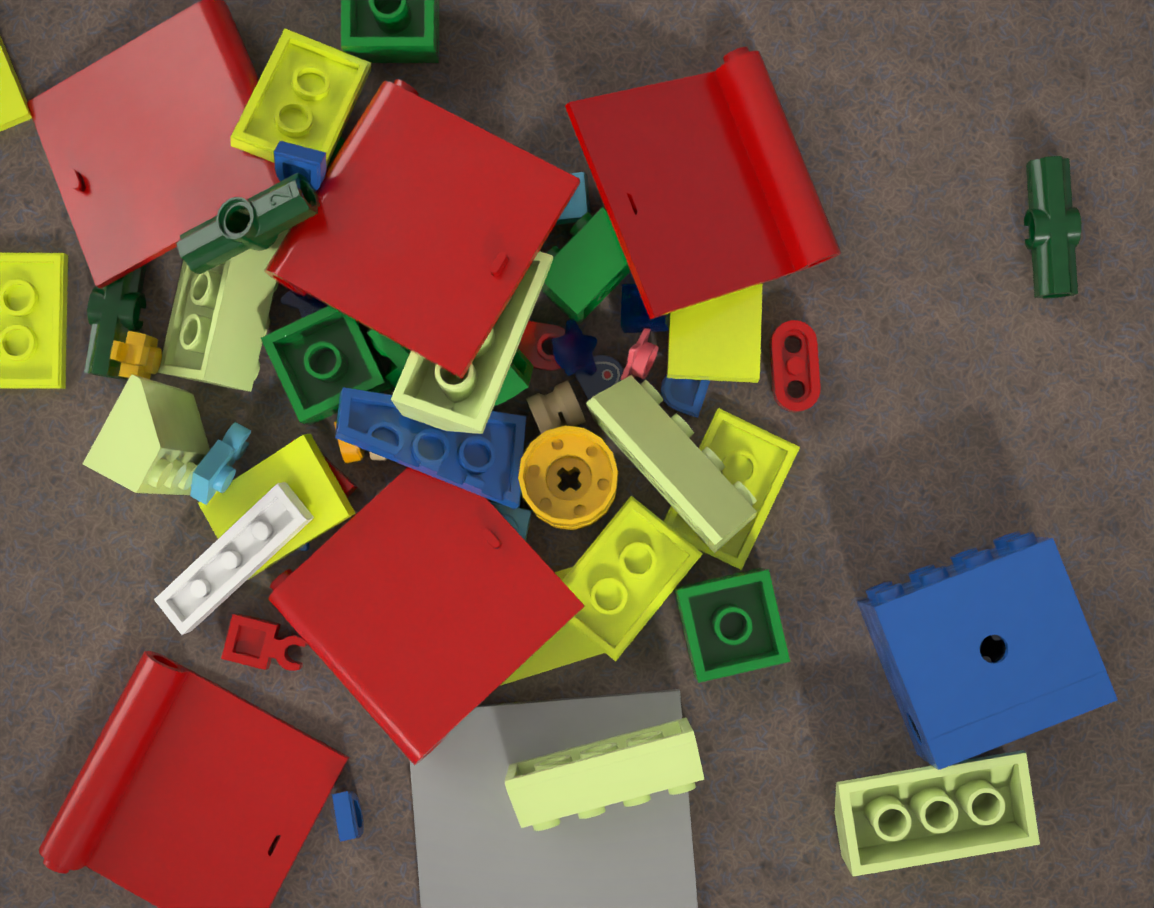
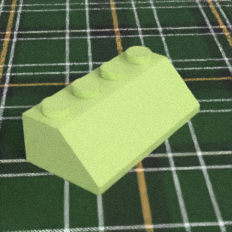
(221, 321)
(465, 404)
(150, 439)
(672, 462)
(604, 774)
(936, 813)

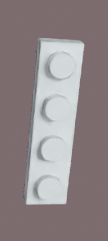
(234, 558)

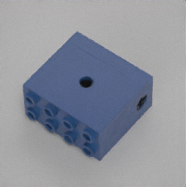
(1033, 660)

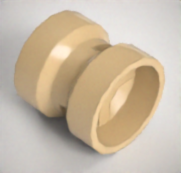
(556, 408)

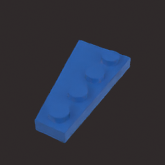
(473, 461)

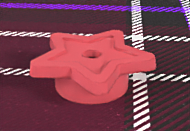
(641, 357)

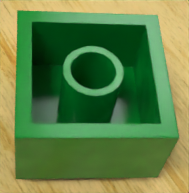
(391, 30)
(585, 267)
(320, 358)
(731, 624)

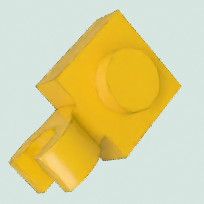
(138, 355)

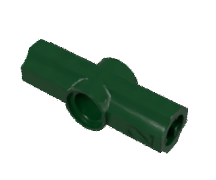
(267, 216)
(1052, 227)
(112, 314)

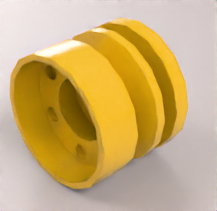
(568, 451)

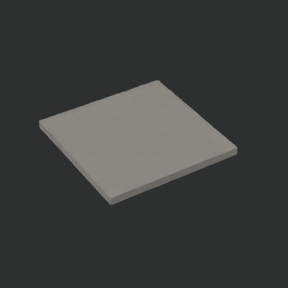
(482, 858)

